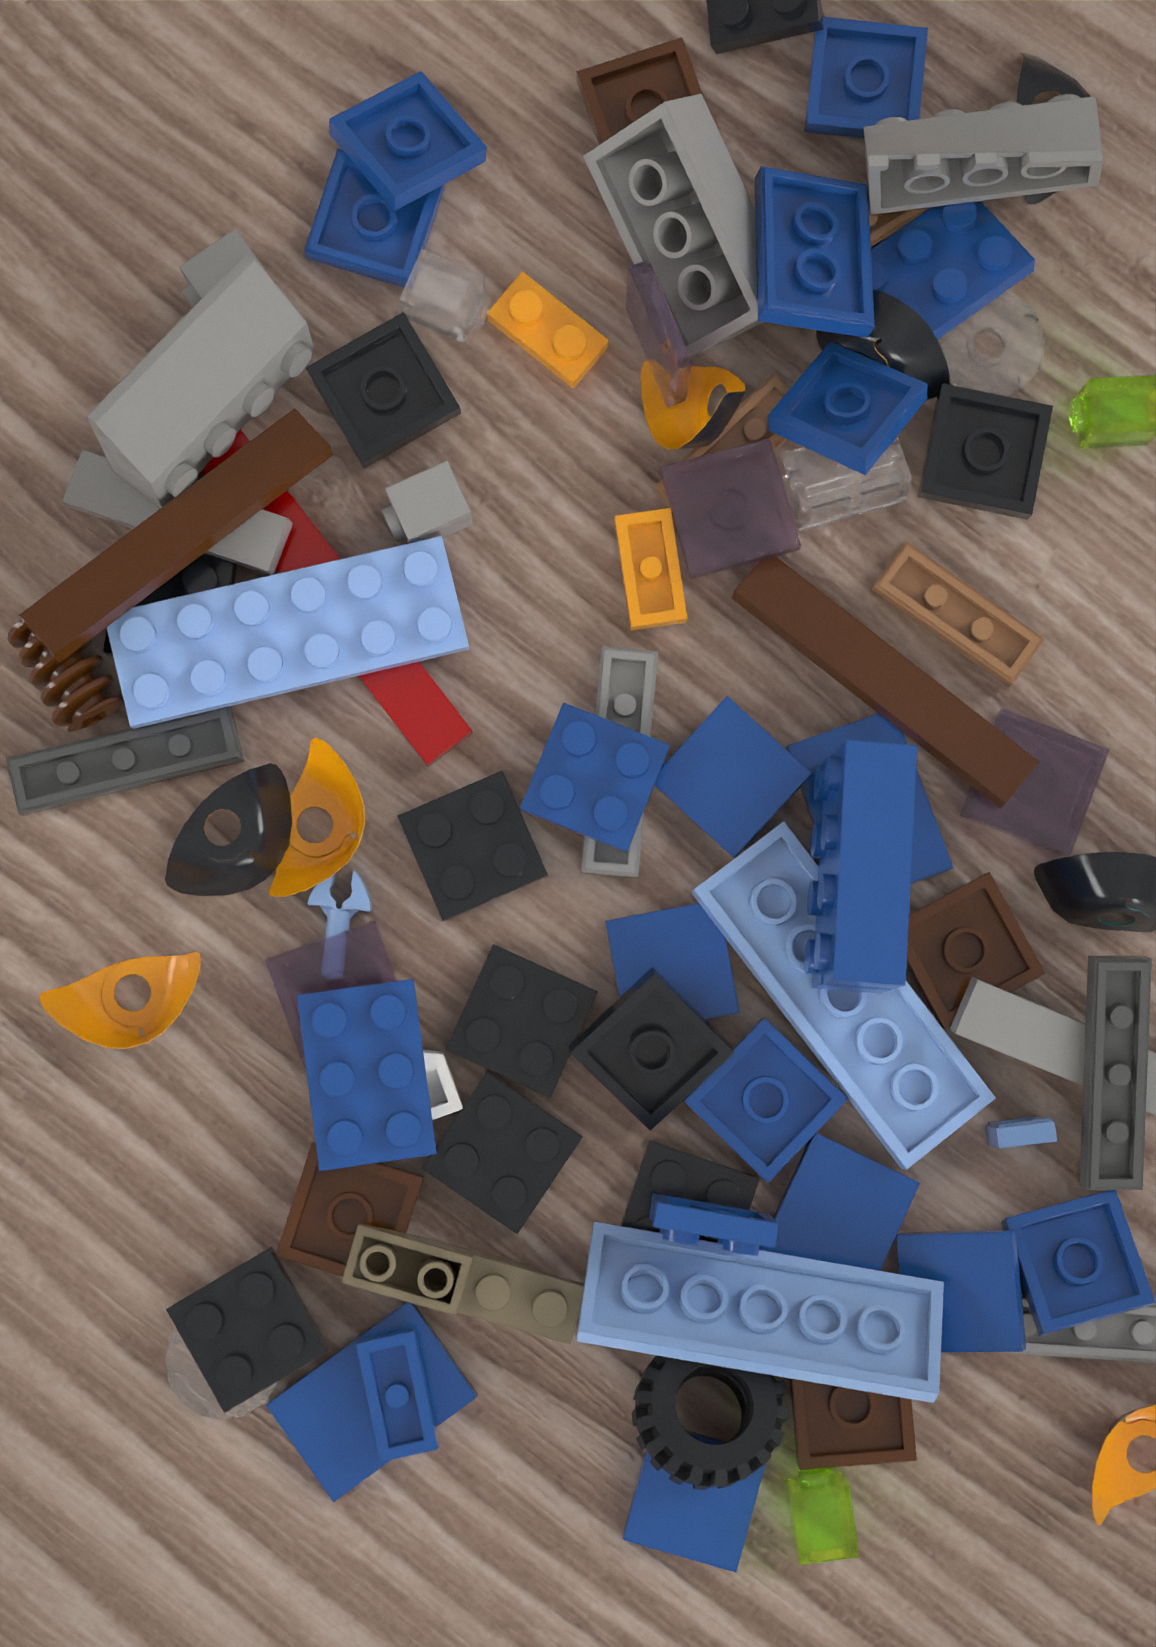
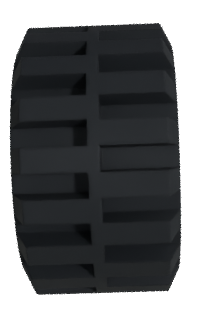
(696, 1461)

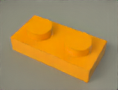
(547, 330)
(650, 569)

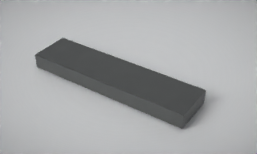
(124, 760)
(1115, 1072)

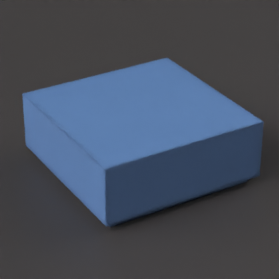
(1020, 1132)

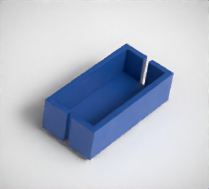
(862, 867)

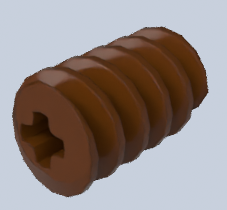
(68, 683)

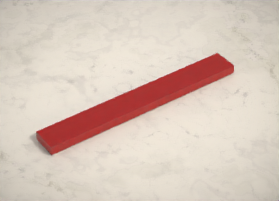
(403, 691)

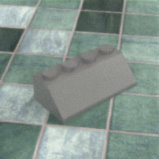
(685, 214)
(202, 383)

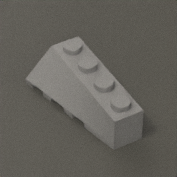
(983, 154)

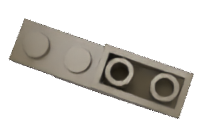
(463, 1282)

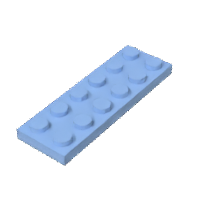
(287, 632)
(875, 1046)
(763, 1313)

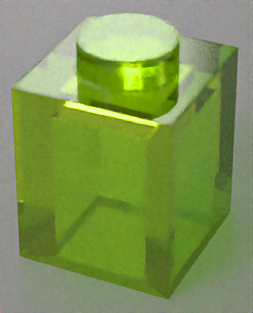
(1115, 412)
(821, 1516)

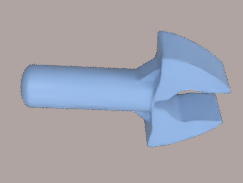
(339, 919)

